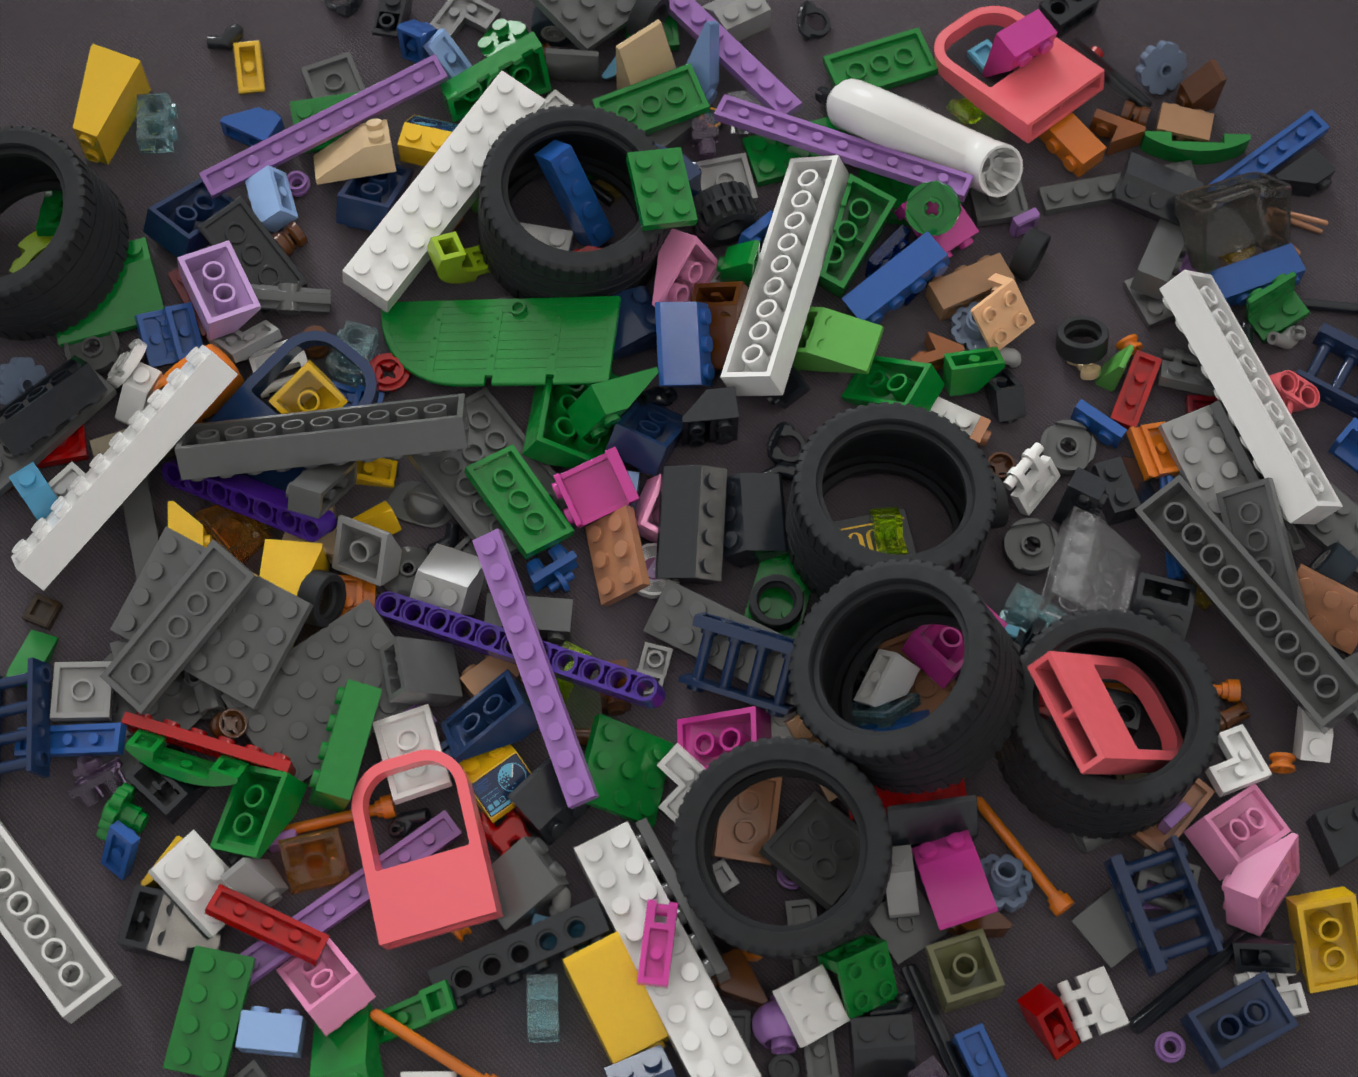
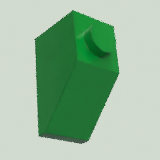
(739, 262)
(970, 370)

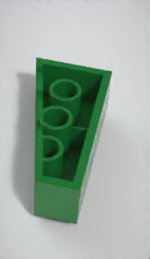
(521, 60)
(857, 228)
(345, 746)

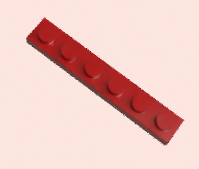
(200, 742)

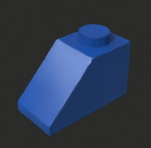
(412, 37)
(252, 125)

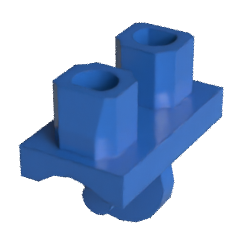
(555, 574)

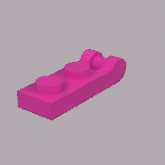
(657, 945)

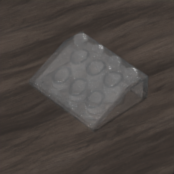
(1089, 568)

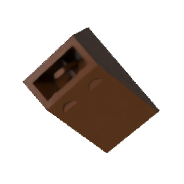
(725, 304)

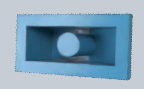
(34, 490)

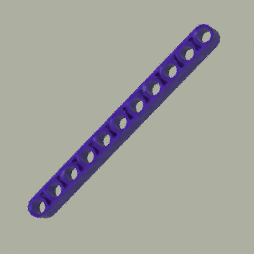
(482, 631)

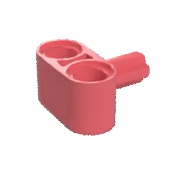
(1295, 391)

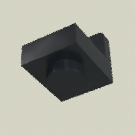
(794, 389)

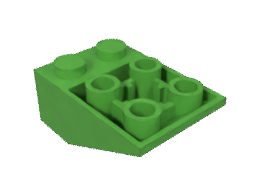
(837, 342)

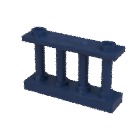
(1345, 346)
(737, 636)
(38, 719)
(1144, 928)

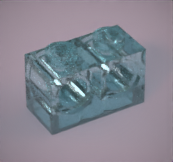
(153, 123)
(366, 348)
(1023, 607)
(543, 1008)

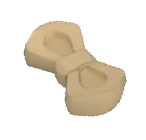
(1088, 371)

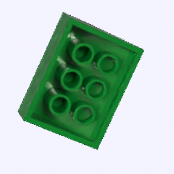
(133, 294)
(551, 433)

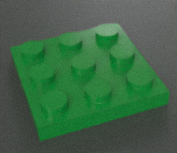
(626, 769)

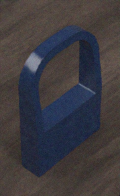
(246, 403)

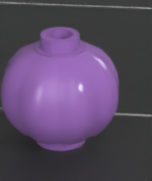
(773, 1029)

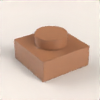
(981, 433)

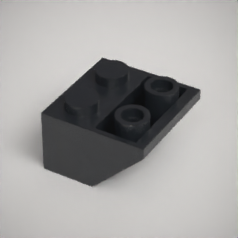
(711, 418)
(166, 794)

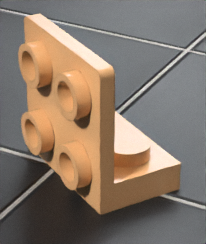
(1002, 313)

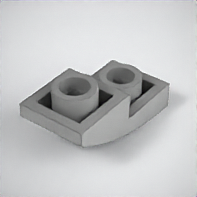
(655, 662)

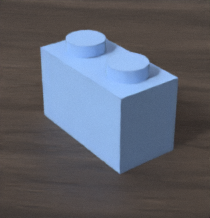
(271, 198)
(271, 1032)

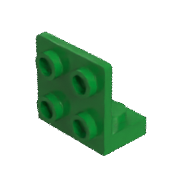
(1275, 307)
(862, 973)

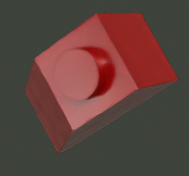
(1048, 1020)

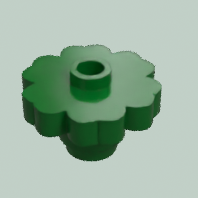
(121, 808)

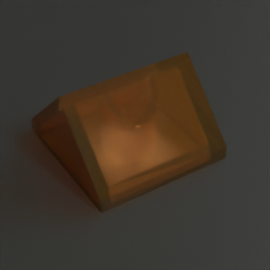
(233, 531)
(314, 860)

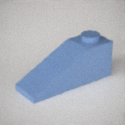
(705, 59)

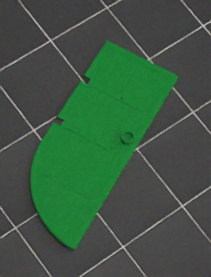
(505, 340)

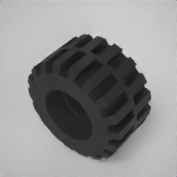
(724, 213)

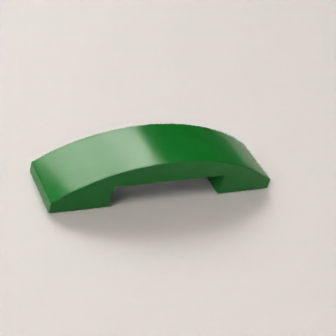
(1200, 153)
(151, 751)
(419, 1011)

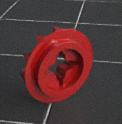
(388, 362)

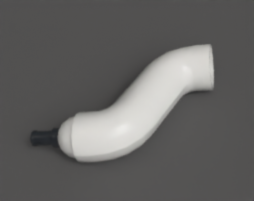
(917, 131)

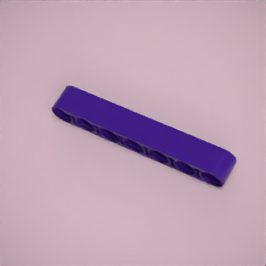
(254, 501)

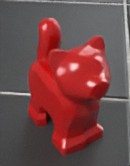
(505, 835)

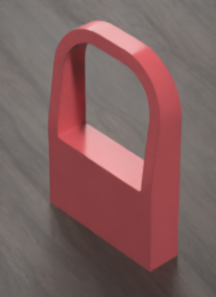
(1030, 96)
(1089, 718)
(434, 891)

